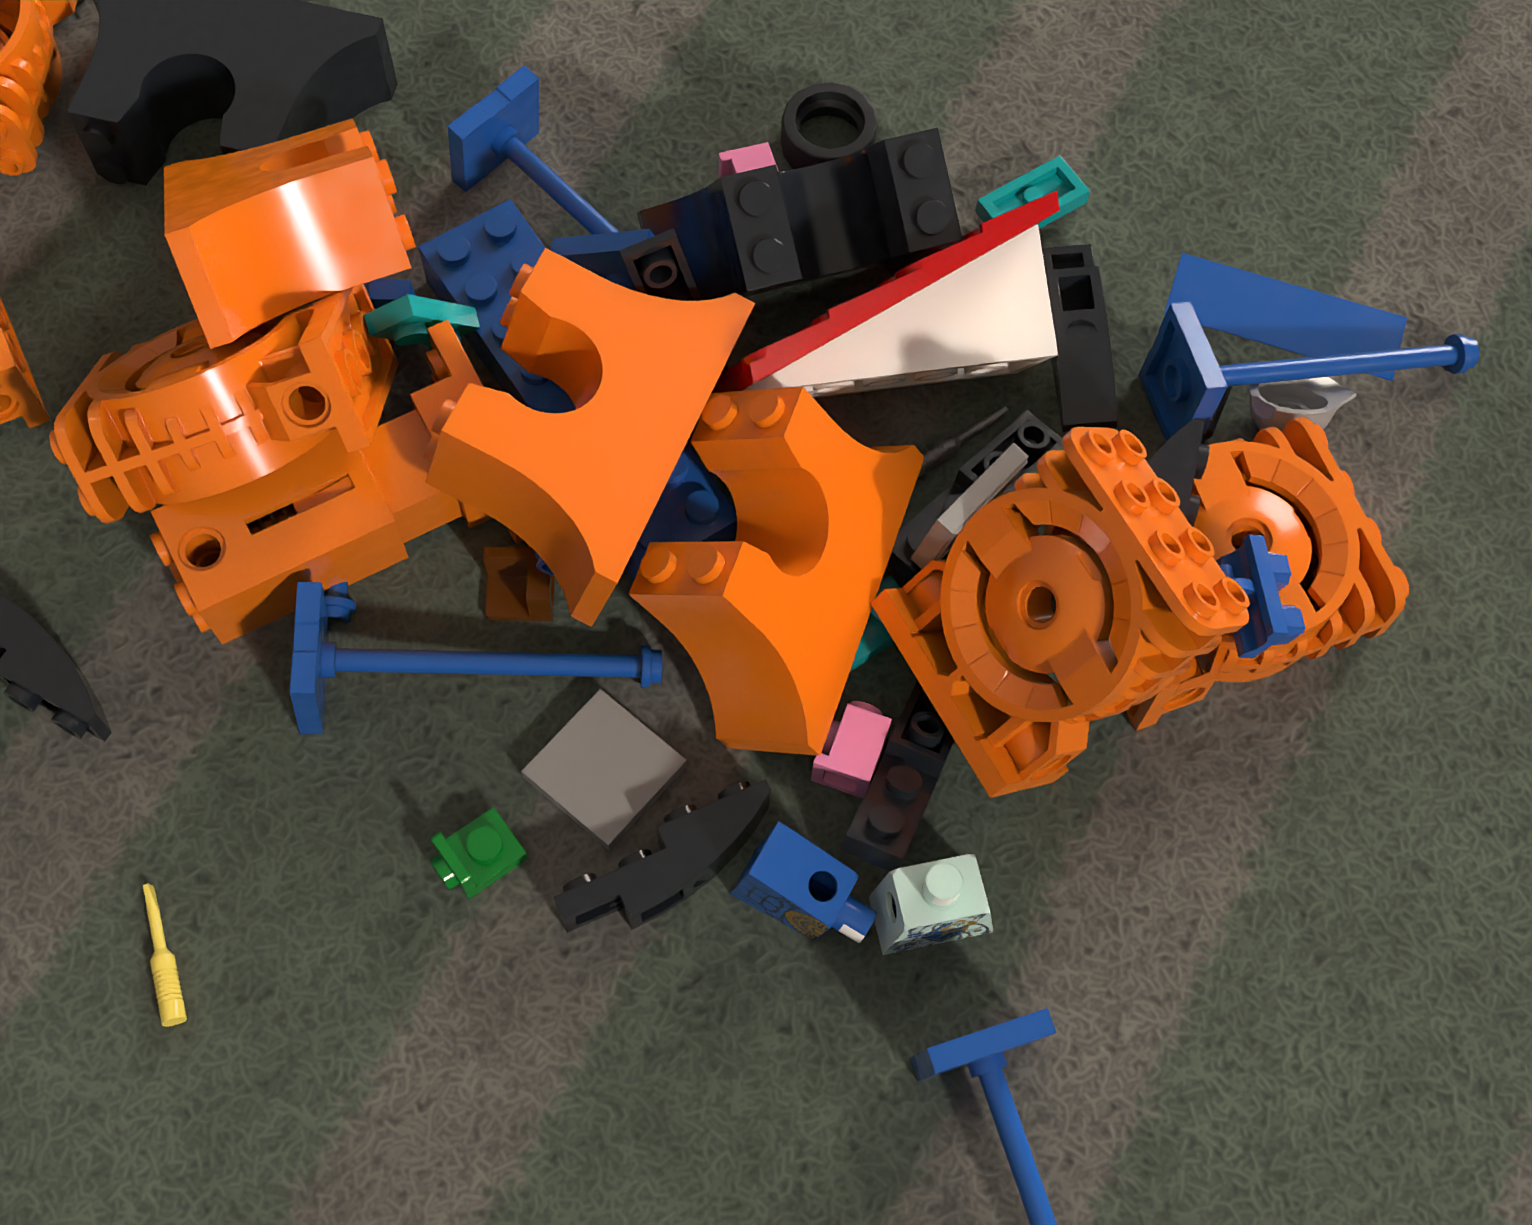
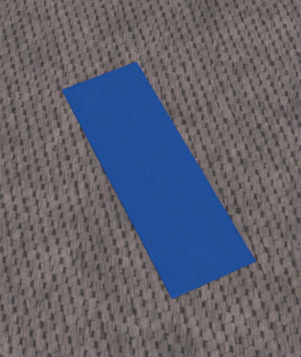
(1282, 312)

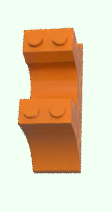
(282, 226)
(589, 476)
(791, 596)

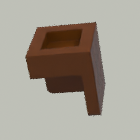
(517, 586)

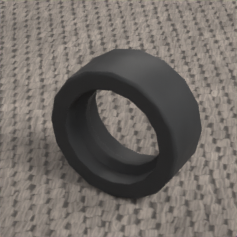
(825, 100)

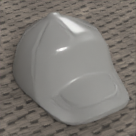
(1281, 401)

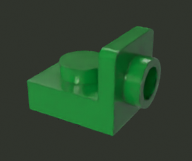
(477, 854)

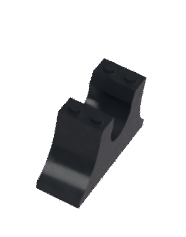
(251, 62)
(814, 221)

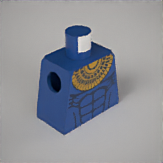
(780, 881)

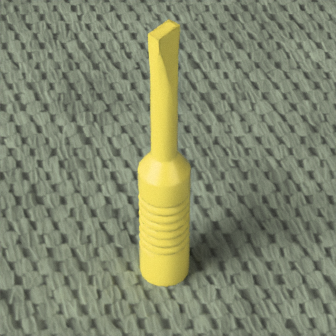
(163, 967)

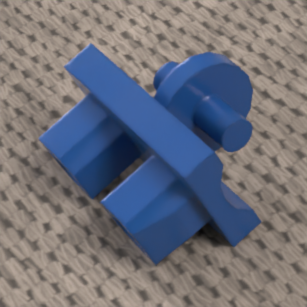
(1262, 577)

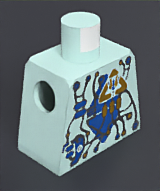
(932, 903)

